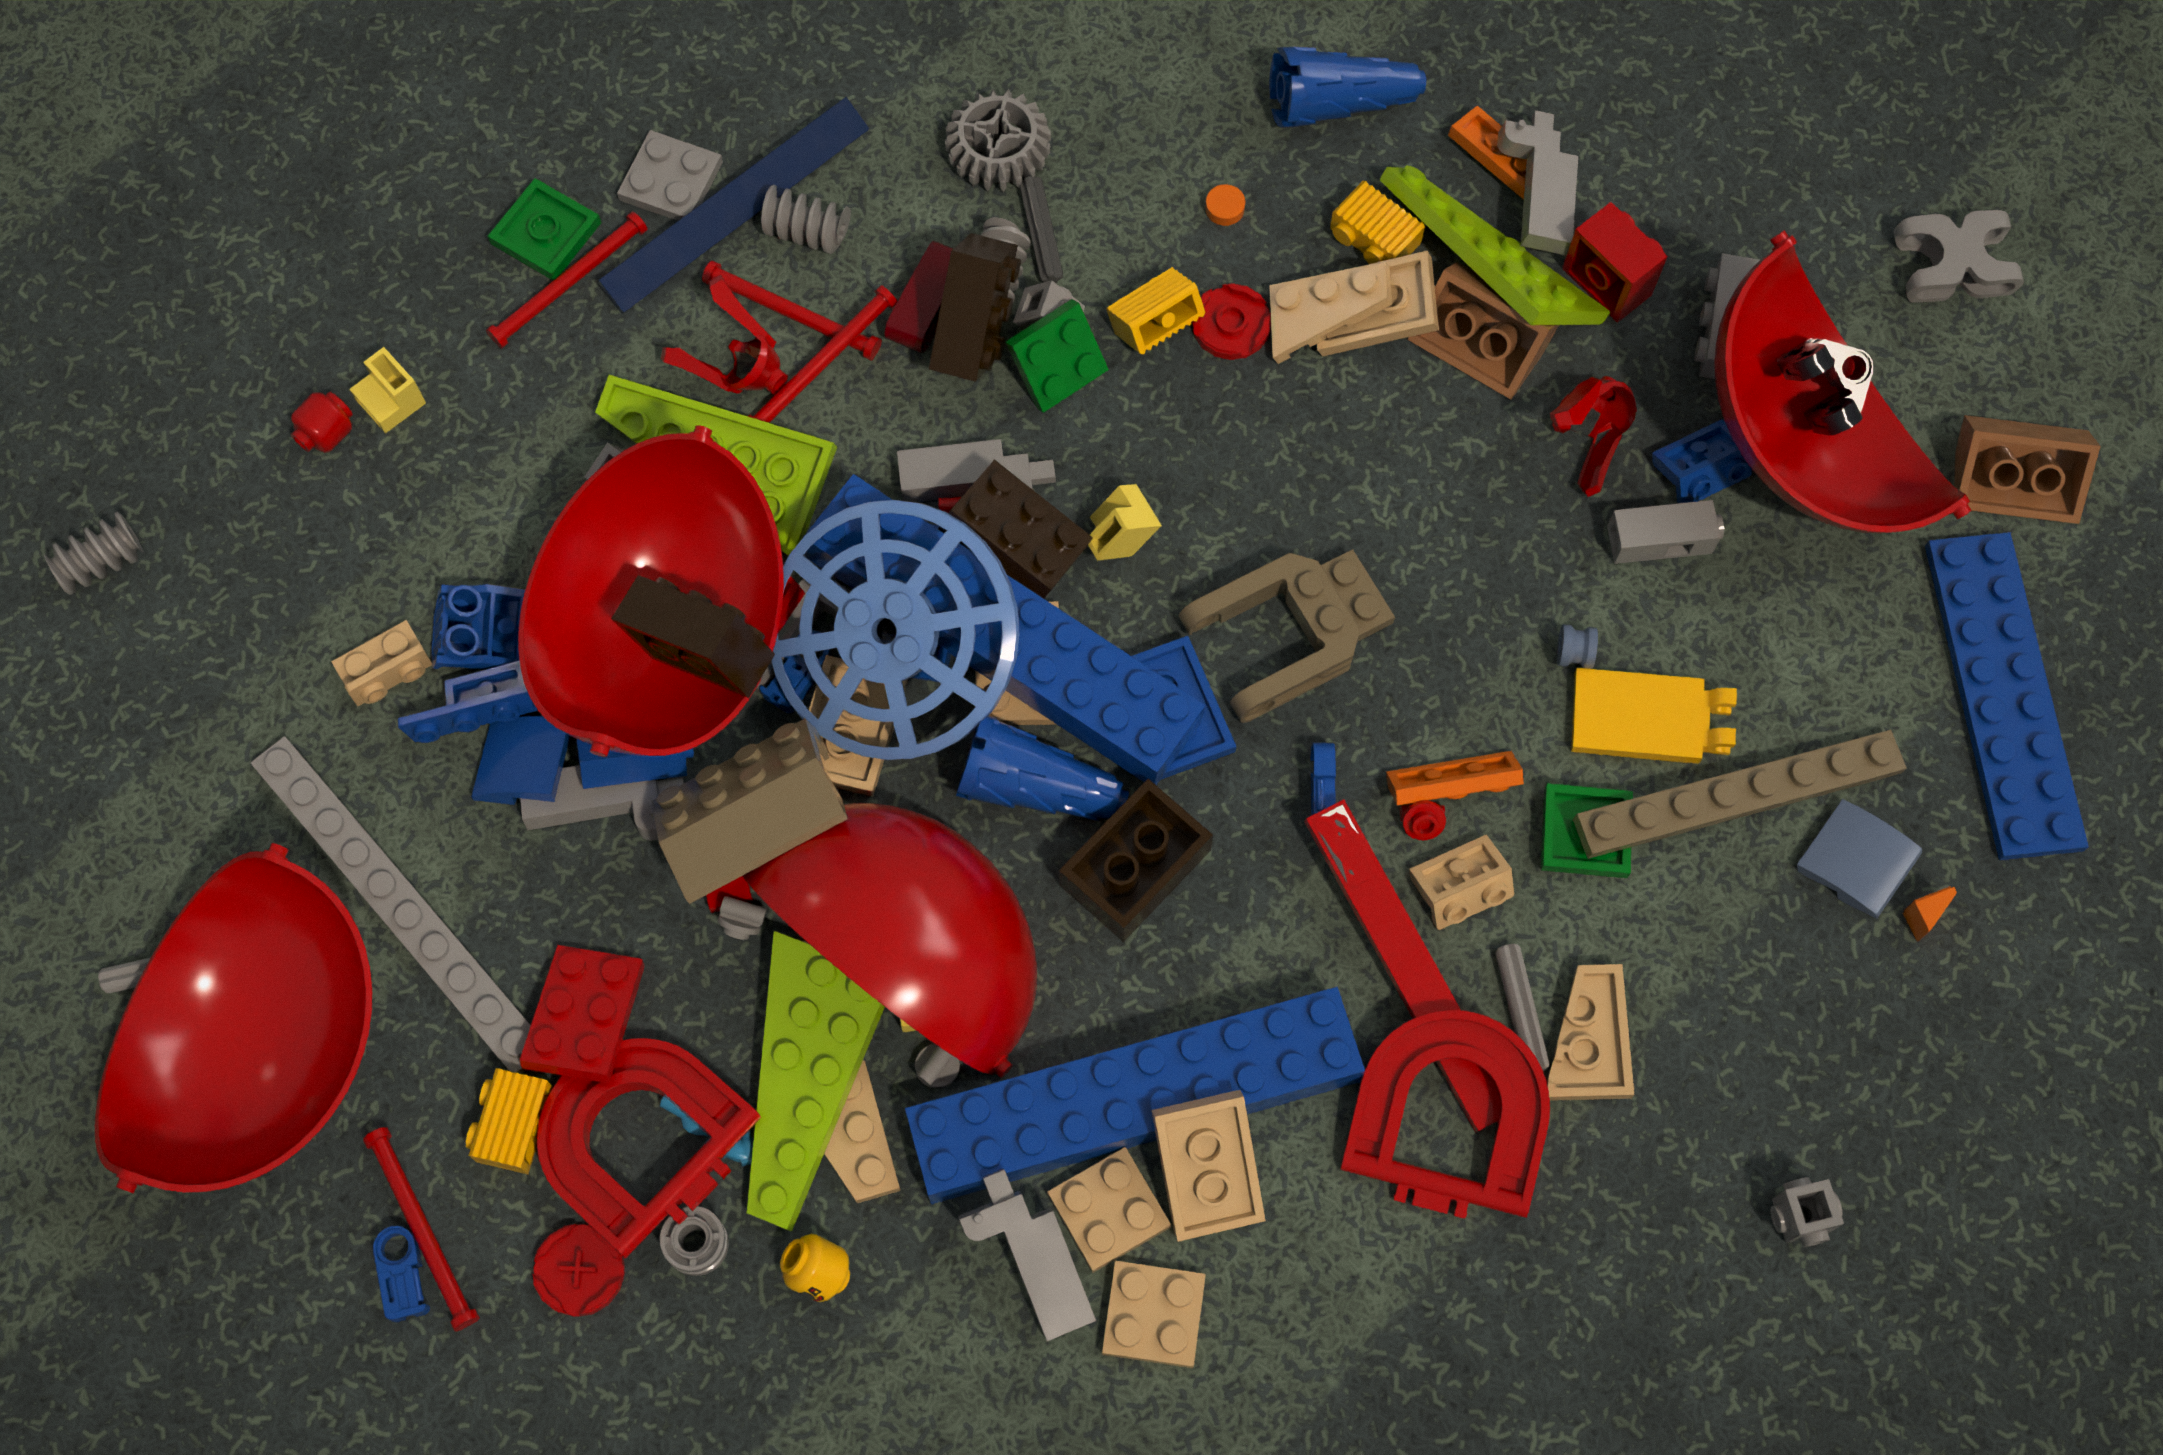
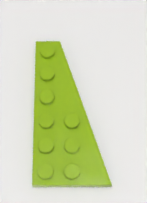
(1500, 261)
(781, 460)
(810, 1057)

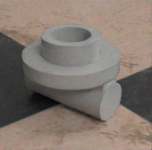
(740, 918)
(936, 1067)

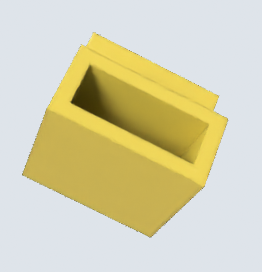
(387, 391)
(1122, 524)

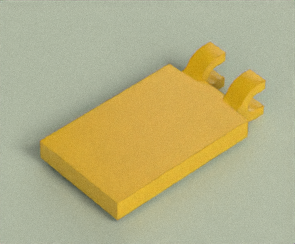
(1648, 716)

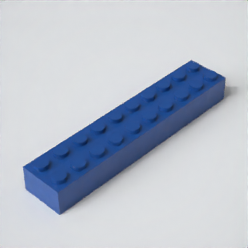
(1059, 664)
(1108, 1098)

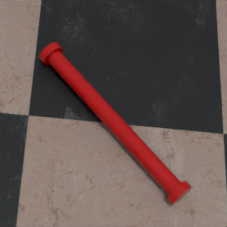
(567, 279)
(815, 321)
(826, 355)
(462, 1315)

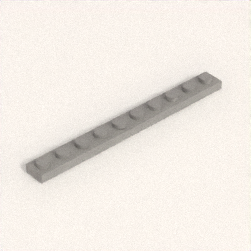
(396, 901)

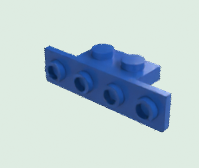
(472, 702)

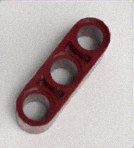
(918, 308)

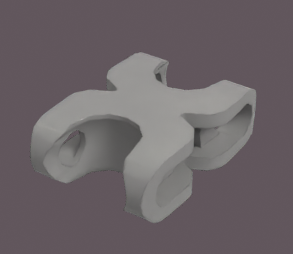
(1958, 256)

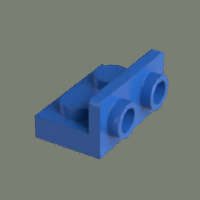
(1702, 463)

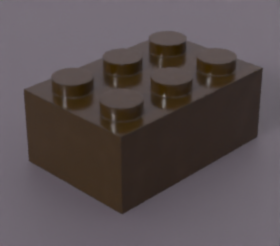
(974, 307)
(1021, 529)
(694, 634)
(1135, 860)

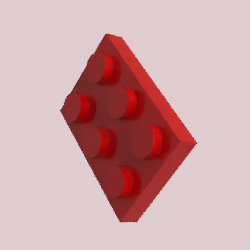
(582, 1014)

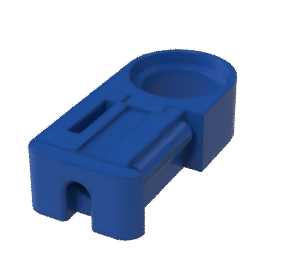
(799, 678)
(1323, 776)
(399, 1279)

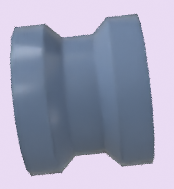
(1577, 646)

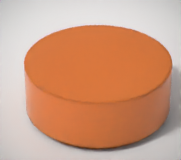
(1225, 205)

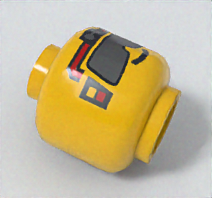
(815, 1267)

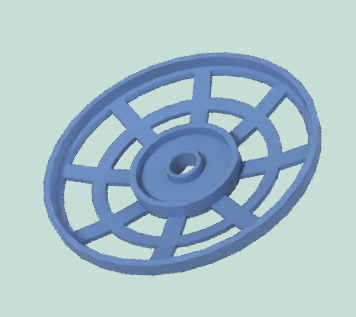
(915, 624)

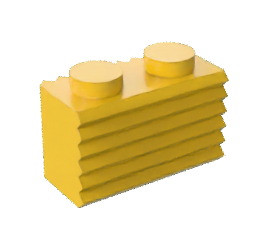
(1375, 225)
(1156, 310)
(508, 1121)

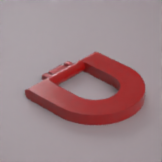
(1520, 1125)
(589, 1189)

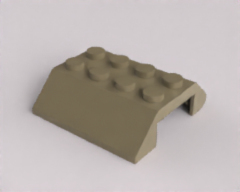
(747, 810)

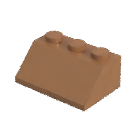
(1483, 332)
(2025, 468)

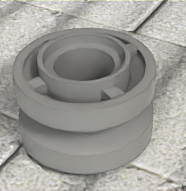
(706, 1258)

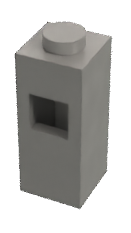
(1664, 531)

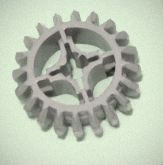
(1015, 151)

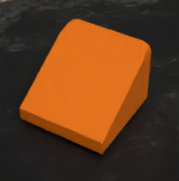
(1926, 911)

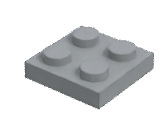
(669, 176)

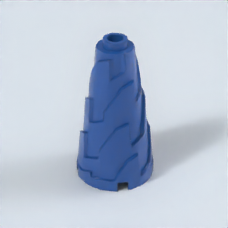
(1335, 85)
(1018, 770)

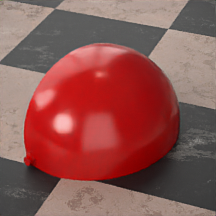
(1852, 480)
(653, 511)
(915, 926)
(236, 1032)

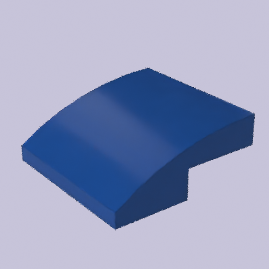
(521, 761)

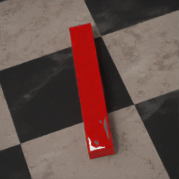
(1398, 947)

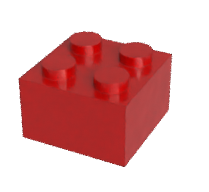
(1614, 261)

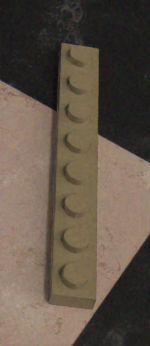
(1738, 794)

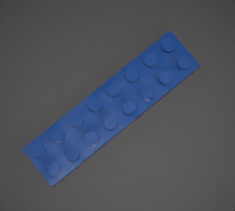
(2005, 697)

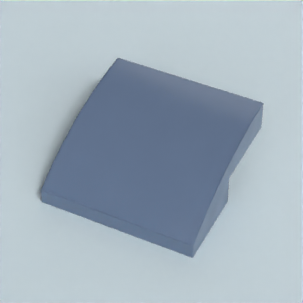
(1859, 858)

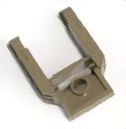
(1329, 601)

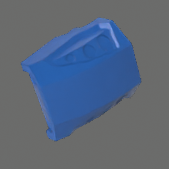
(482, 620)

